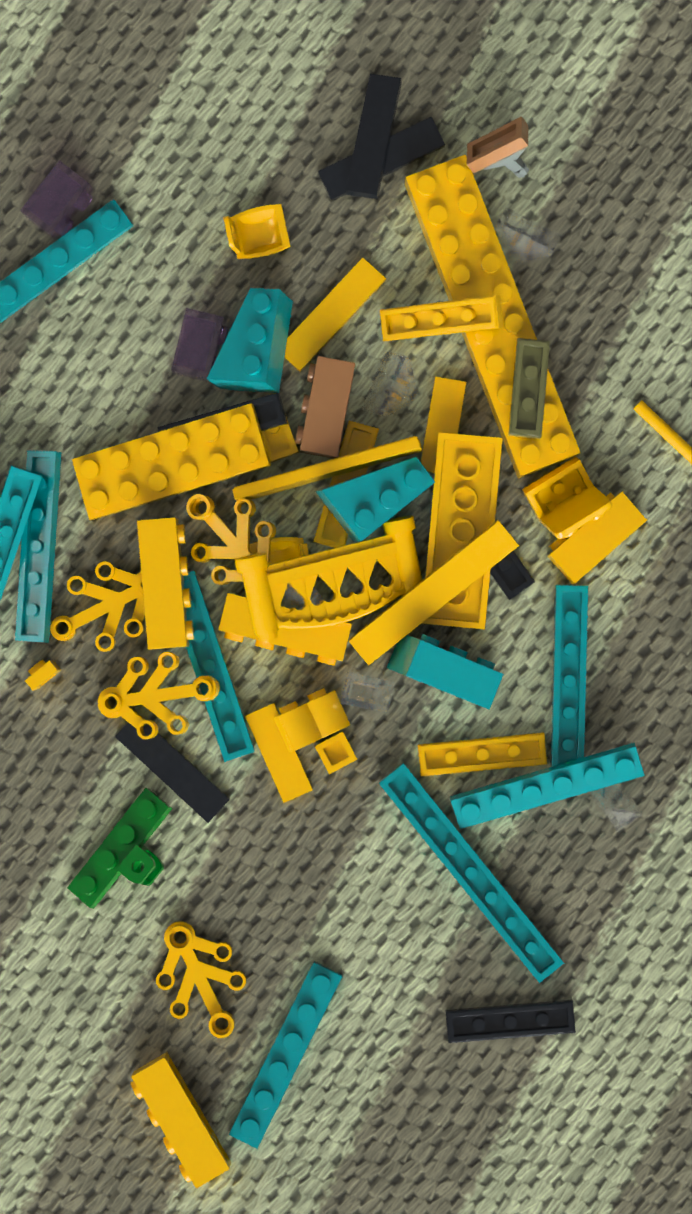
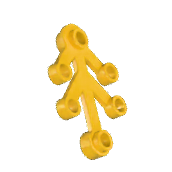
(236, 544)
(112, 603)
(152, 696)
(198, 973)

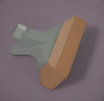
(500, 149)

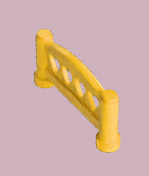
(267, 583)

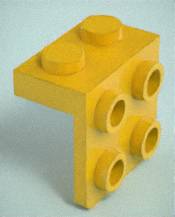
(566, 499)

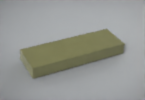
(529, 388)

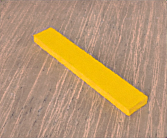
(328, 469)
(433, 592)

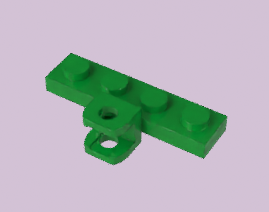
(124, 851)

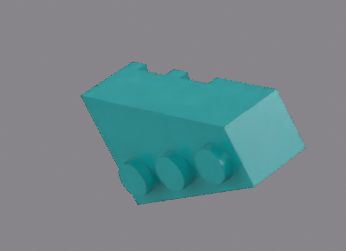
(255, 344)
(375, 497)
(446, 669)

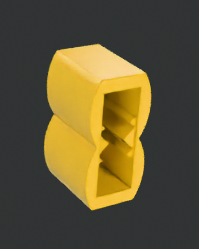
(312, 720)

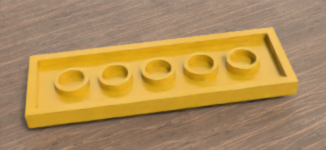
(171, 462)
(461, 510)

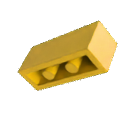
(596, 539)

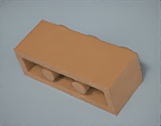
(325, 407)

